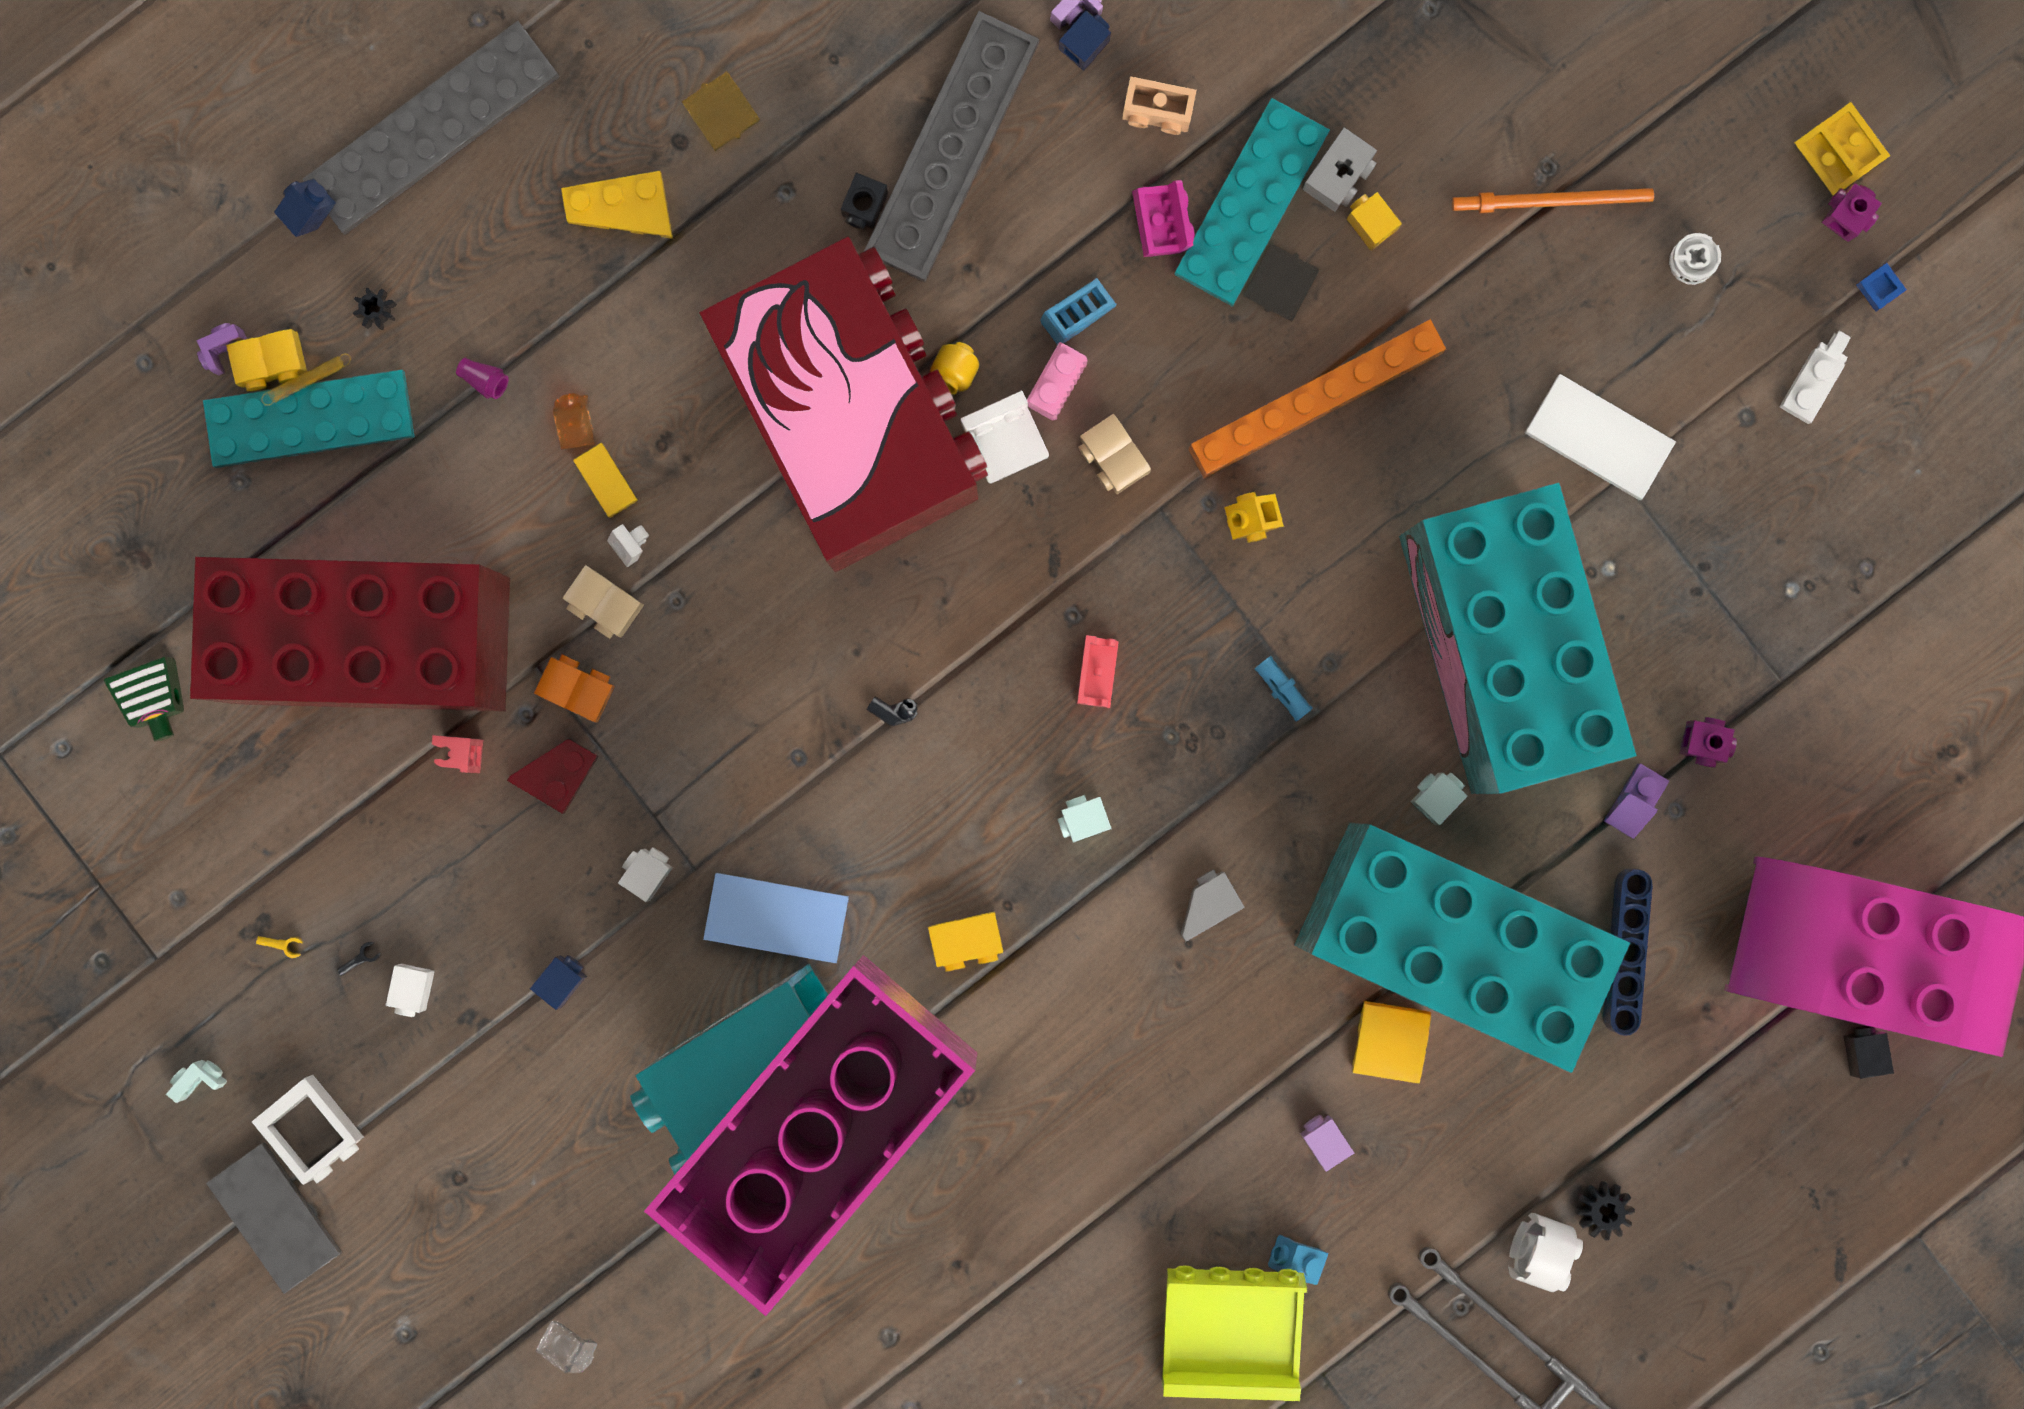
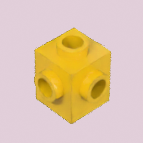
(1253, 516)

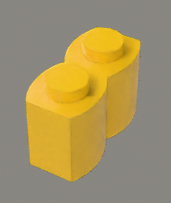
(266, 359)

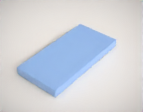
(776, 918)

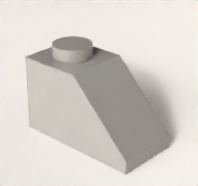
(1210, 904)

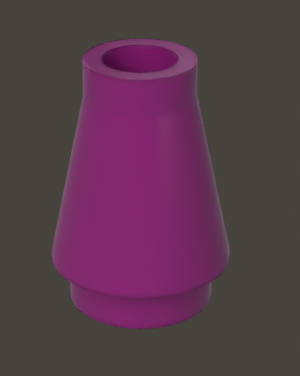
(486, 379)

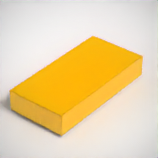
(605, 480)

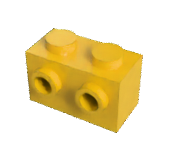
(966, 940)

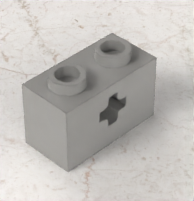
(1345, 151)

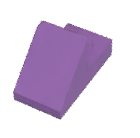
(1636, 801)

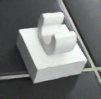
(628, 544)

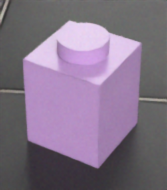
(1326, 1141)

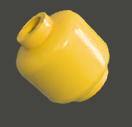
(956, 366)

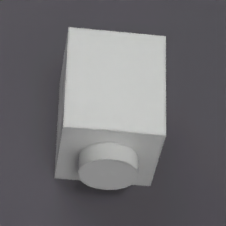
(409, 989)

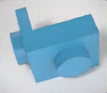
(1298, 1257)

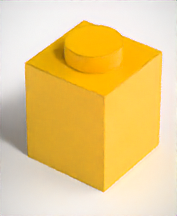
(1373, 220)

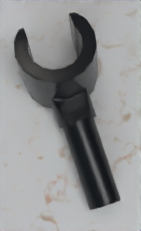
(358, 960)

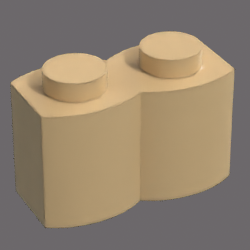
(1114, 454)
(603, 602)

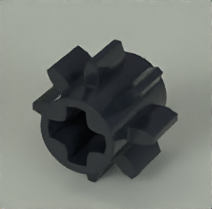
(376, 300)

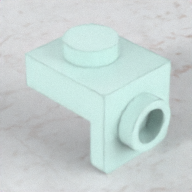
(188, 1079)

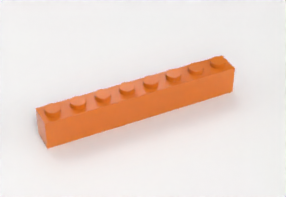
(1317, 398)

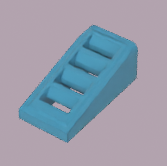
(1054, 326)

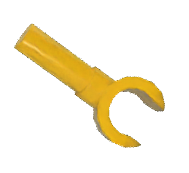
(280, 944)

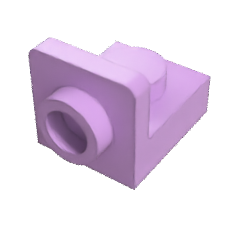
(1070, 10)

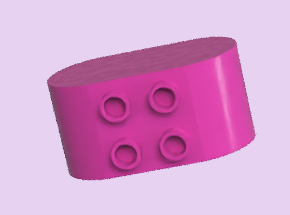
(1879, 955)

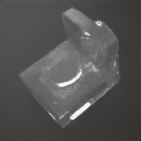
(566, 1349)

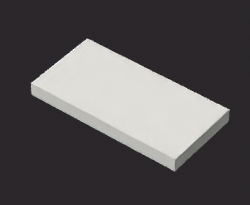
(1600, 437)

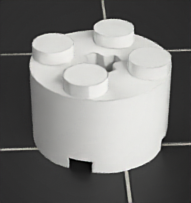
(1544, 1253)

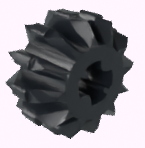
(1592, 1216)

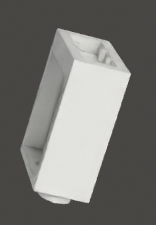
(314, 1090)

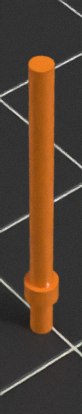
(1487, 201)

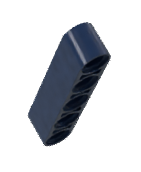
(1636, 935)

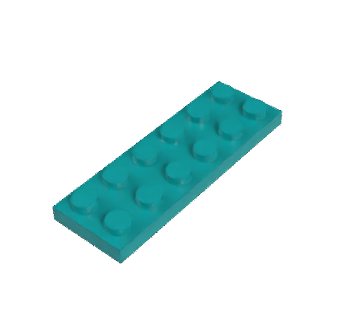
(1252, 202)
(310, 420)

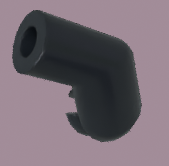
(893, 714)

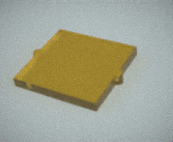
(721, 111)

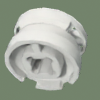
(1695, 258)

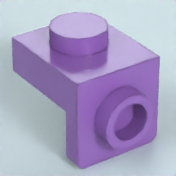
(216, 343)

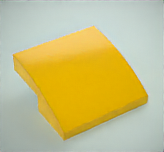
(1842, 149)
(1391, 1042)

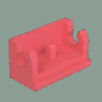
(1097, 671)
(464, 753)

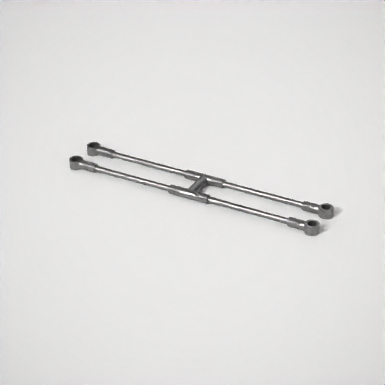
(1570, 1380)

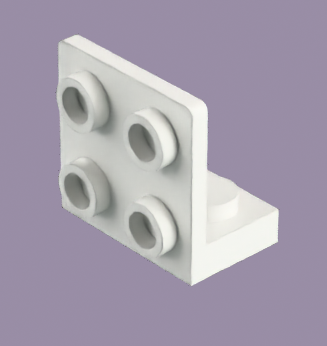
(1006, 436)

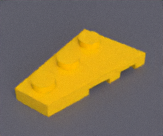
(621, 203)

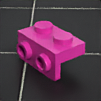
(1163, 219)

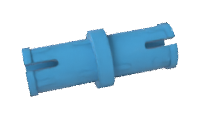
(1283, 688)

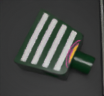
(149, 696)

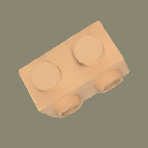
(1158, 105)

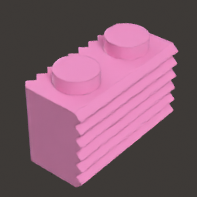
(1057, 381)

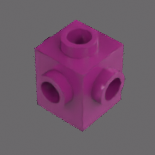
(1852, 211)
(1697, 745)

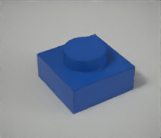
(1881, 287)

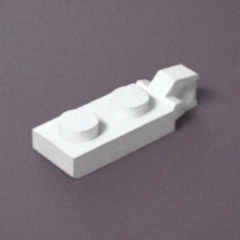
(1816, 378)

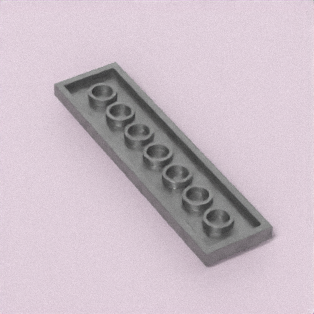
(433, 126)
(952, 145)

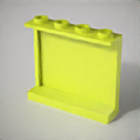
(1233, 1333)

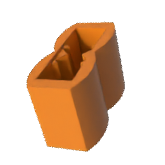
(574, 688)

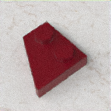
(556, 774)

